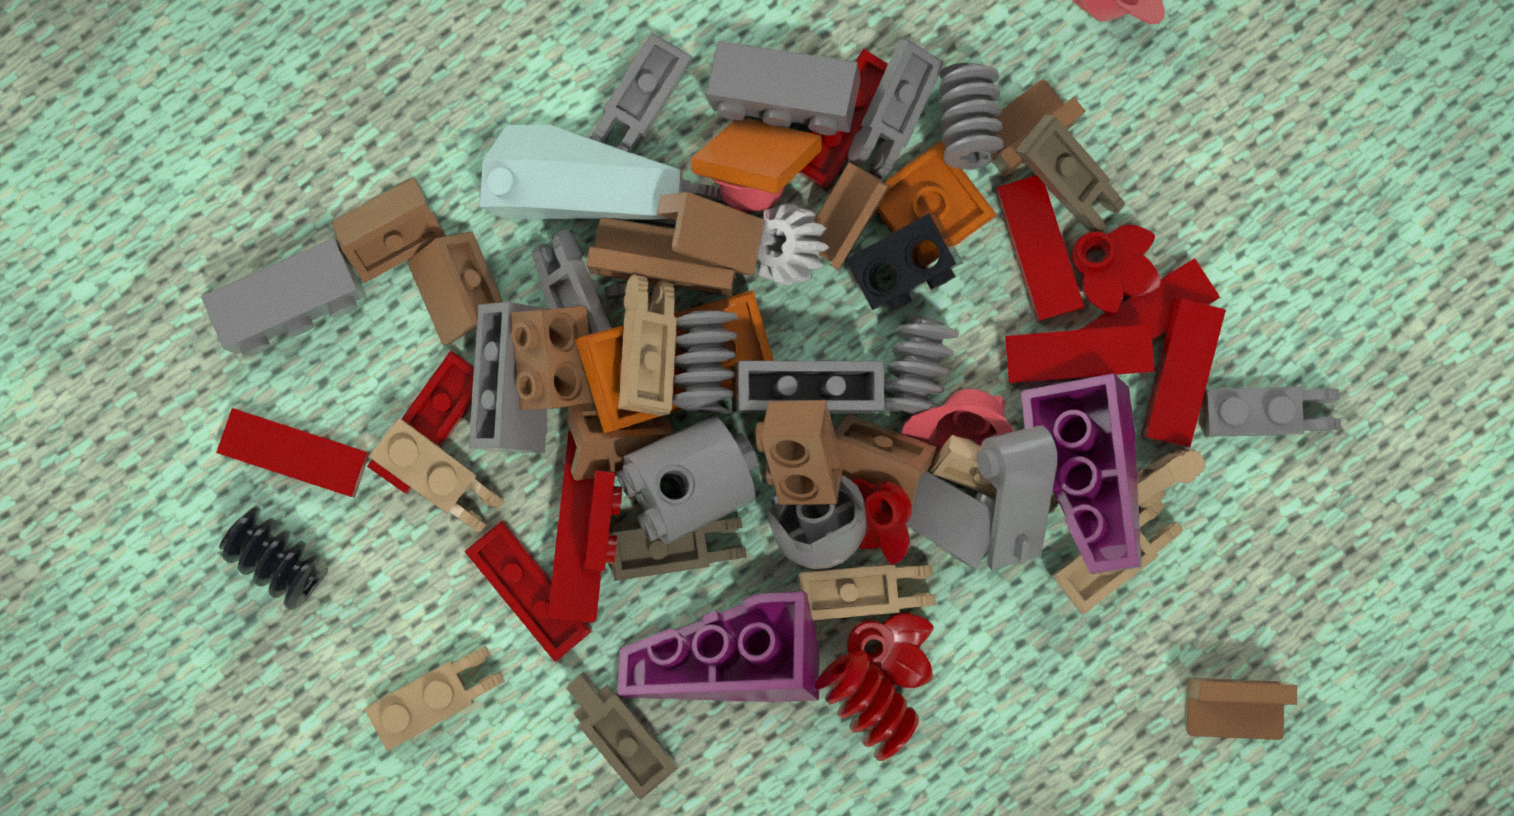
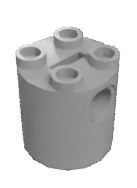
(705, 470)

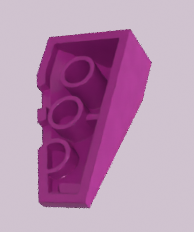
(1094, 466)
(741, 654)

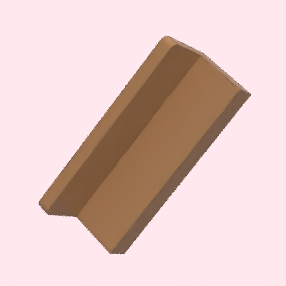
(647, 250)

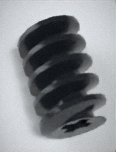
(272, 559)

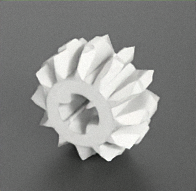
(790, 245)

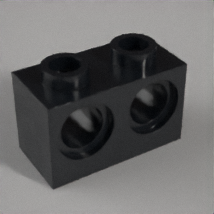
(901, 253)

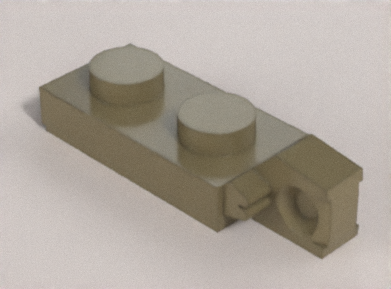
(621, 736)

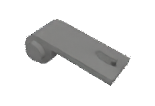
(1023, 473)
(953, 519)

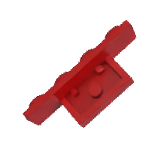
(582, 541)

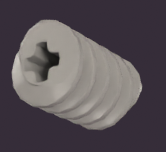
(970, 115)
(703, 361)
(918, 365)

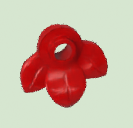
(1121, 271)
(886, 515)
(898, 648)

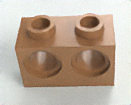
(548, 357)
(800, 452)

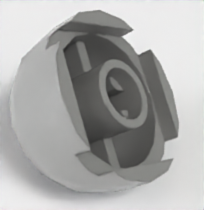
(821, 533)

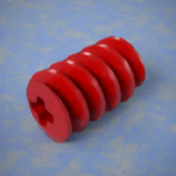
(872, 702)

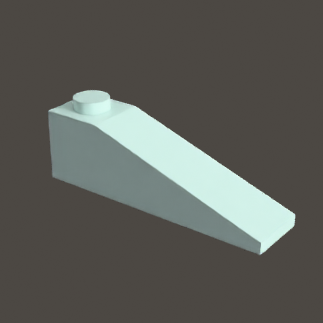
(570, 176)

